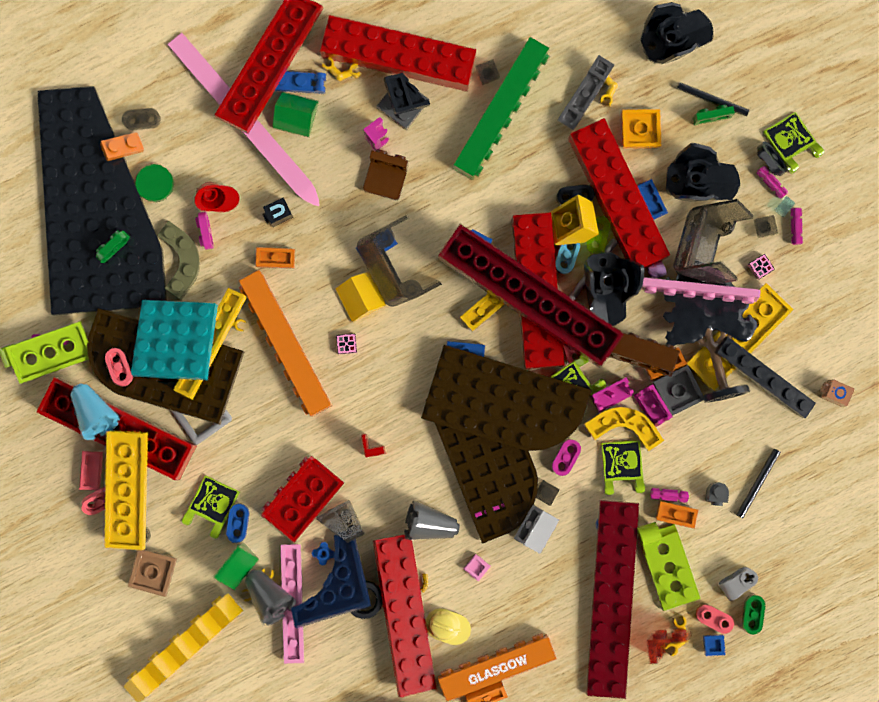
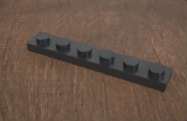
(765, 377)

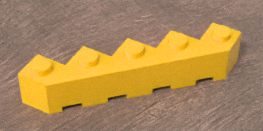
(182, 647)

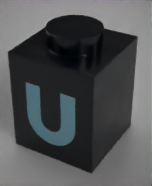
(277, 212)

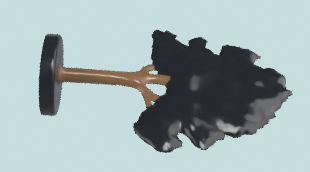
(698, 318)

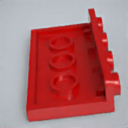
(302, 498)

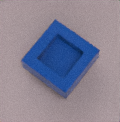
(714, 645)

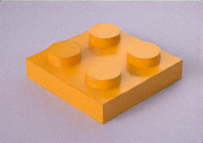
(641, 128)

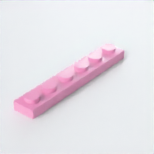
(708, 291)
(292, 583)

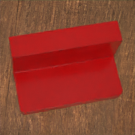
(373, 451)

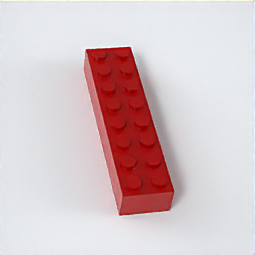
(398, 53)
(618, 194)
(536, 252)
(165, 450)

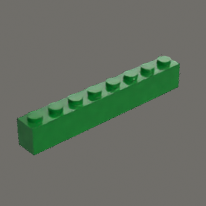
(501, 108)

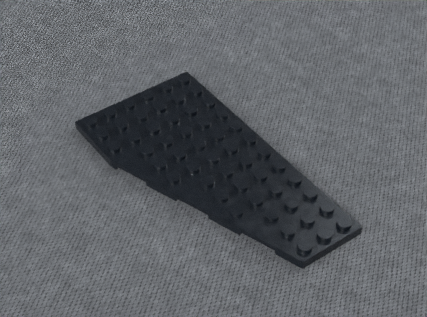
(87, 204)

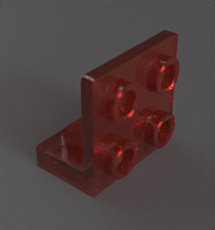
(657, 641)

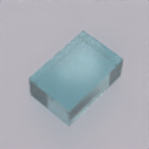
(784, 207)

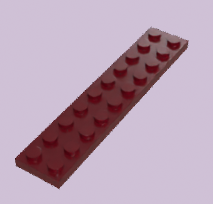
(612, 599)

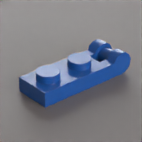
(301, 82)

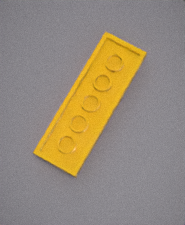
(767, 311)
(126, 490)

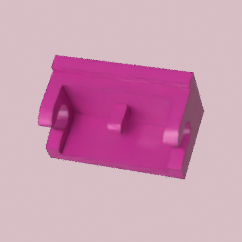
(374, 133)
(612, 395)
(653, 405)

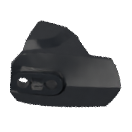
(685, 30)
(712, 178)
(622, 283)

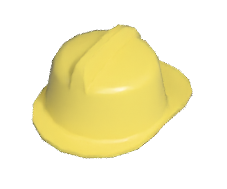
(448, 626)

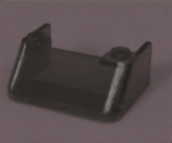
(701, 238)
(382, 271)

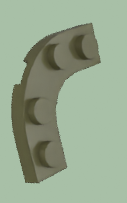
(189, 259)

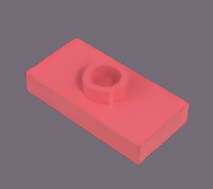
(91, 470)

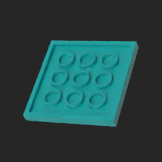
(174, 340)

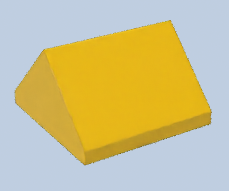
(360, 296)

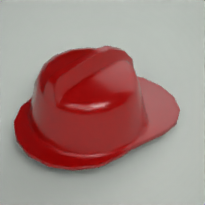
(216, 197)

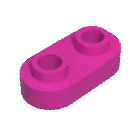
(203, 223)
(565, 457)

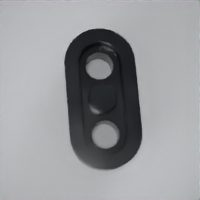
(772, 159)
(575, 190)

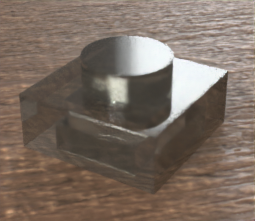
(487, 72)
(766, 226)
(547, 492)

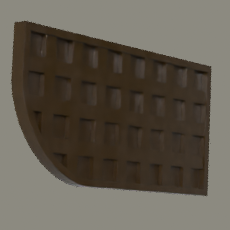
(212, 396)
(503, 401)
(489, 477)

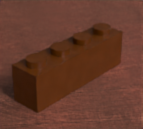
(646, 354)

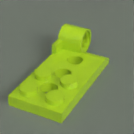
(16, 353)
(650, 538)

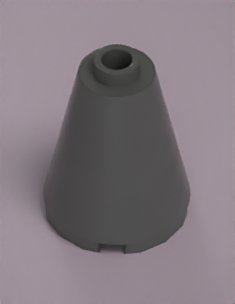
(429, 523)
(268, 597)

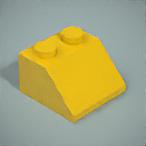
(574, 221)

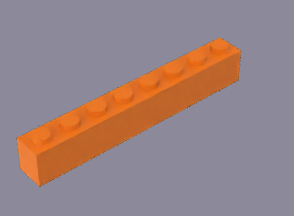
(285, 343)

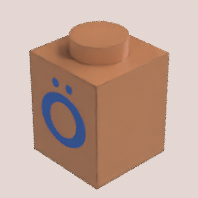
(837, 392)

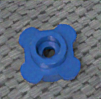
(318, 553)

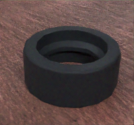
(368, 614)

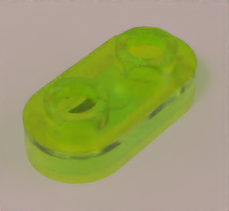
(601, 238)

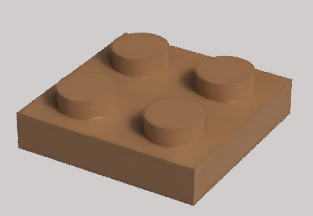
(152, 572)

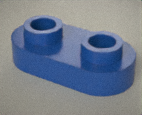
(239, 523)

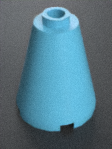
(92, 412)

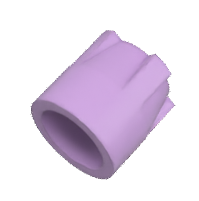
(657, 270)

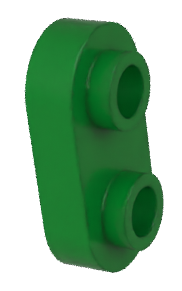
(117, 241)
(755, 614)

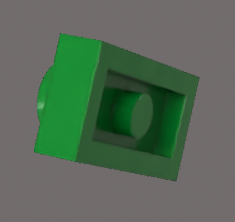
(721, 113)

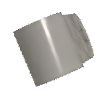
(736, 585)

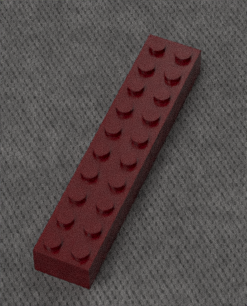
(530, 296)

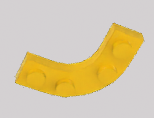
(628, 418)

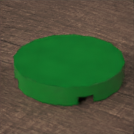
(154, 183)

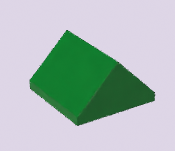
(294, 114)
(236, 566)

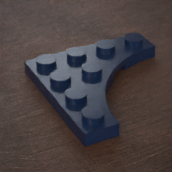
(341, 592)

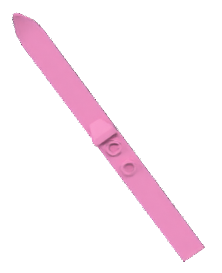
(258, 135)

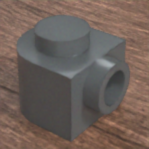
(717, 493)

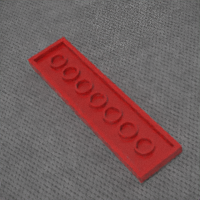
(268, 63)
(404, 615)

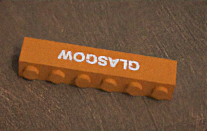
(497, 667)

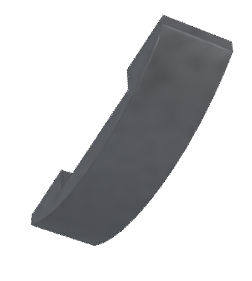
(586, 92)

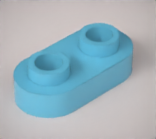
(567, 256)

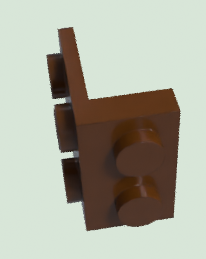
(386, 174)

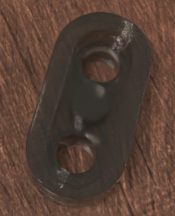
(142, 119)

